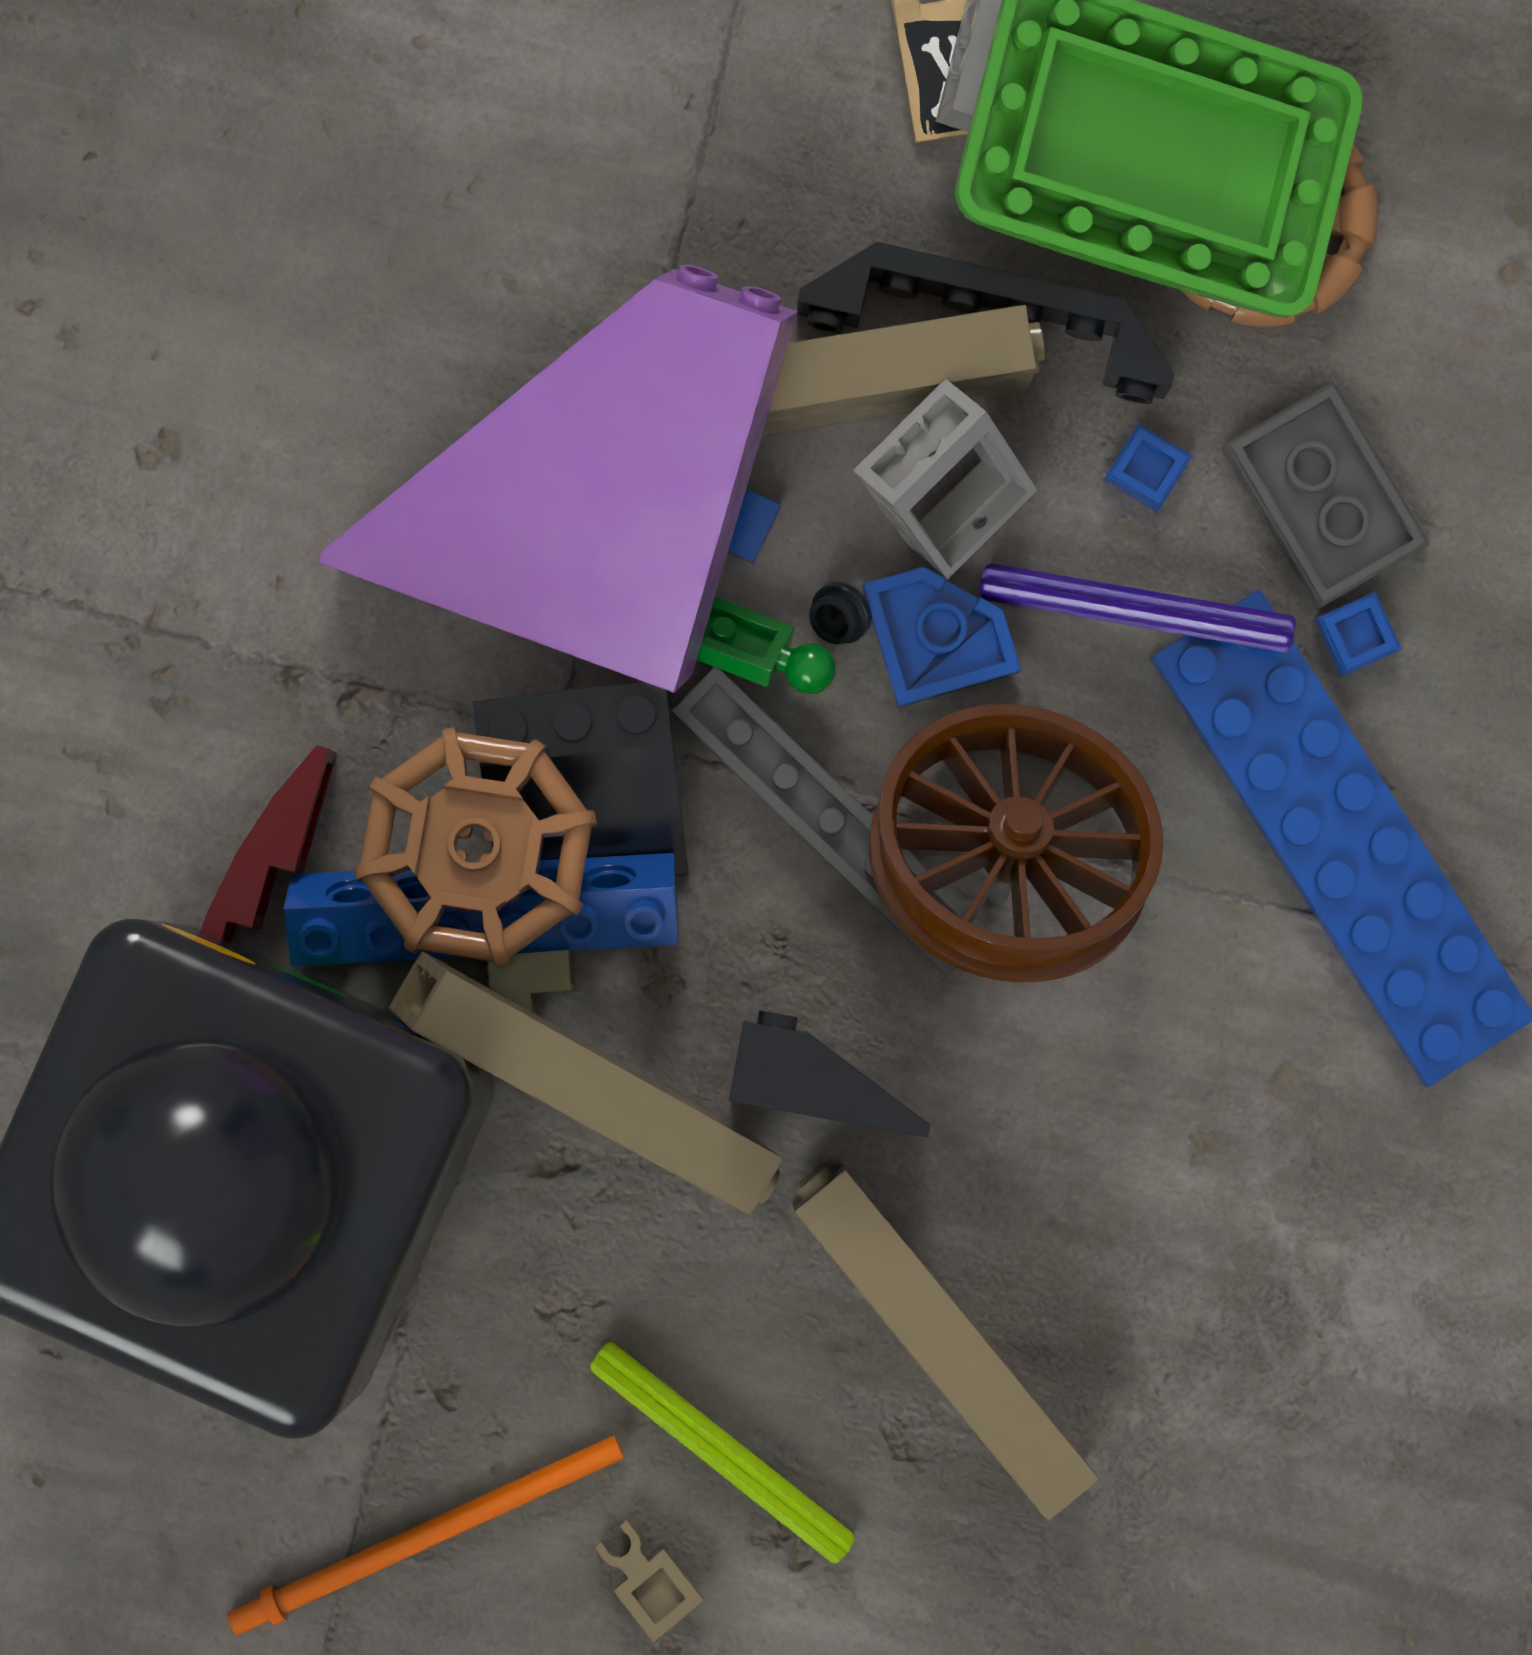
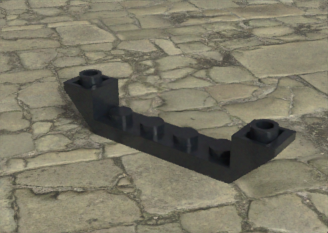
(1133, 362)

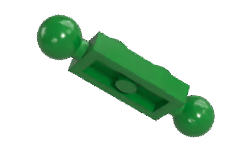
(759, 646)

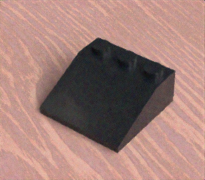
(612, 752)
(803, 1076)

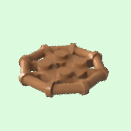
(498, 876)

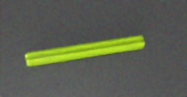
(722, 1452)

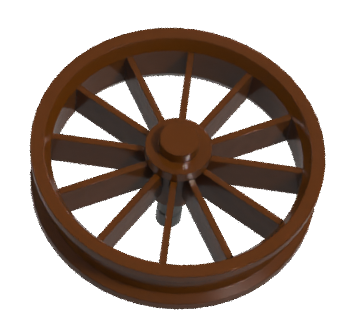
(1015, 842)

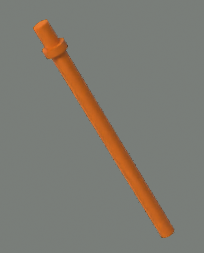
(276, 1603)

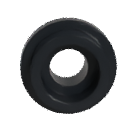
(840, 613)

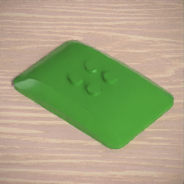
(1160, 149)

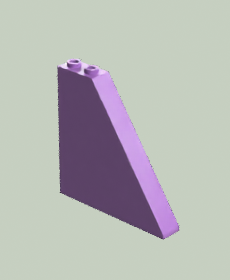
(598, 488)

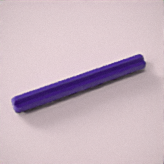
(1138, 607)

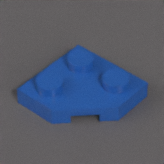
(937, 636)

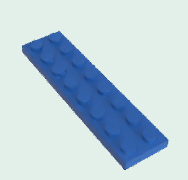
(1347, 848)

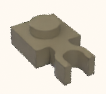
(656, 1589)

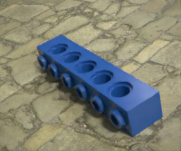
(624, 900)

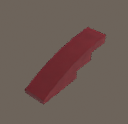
(276, 842)

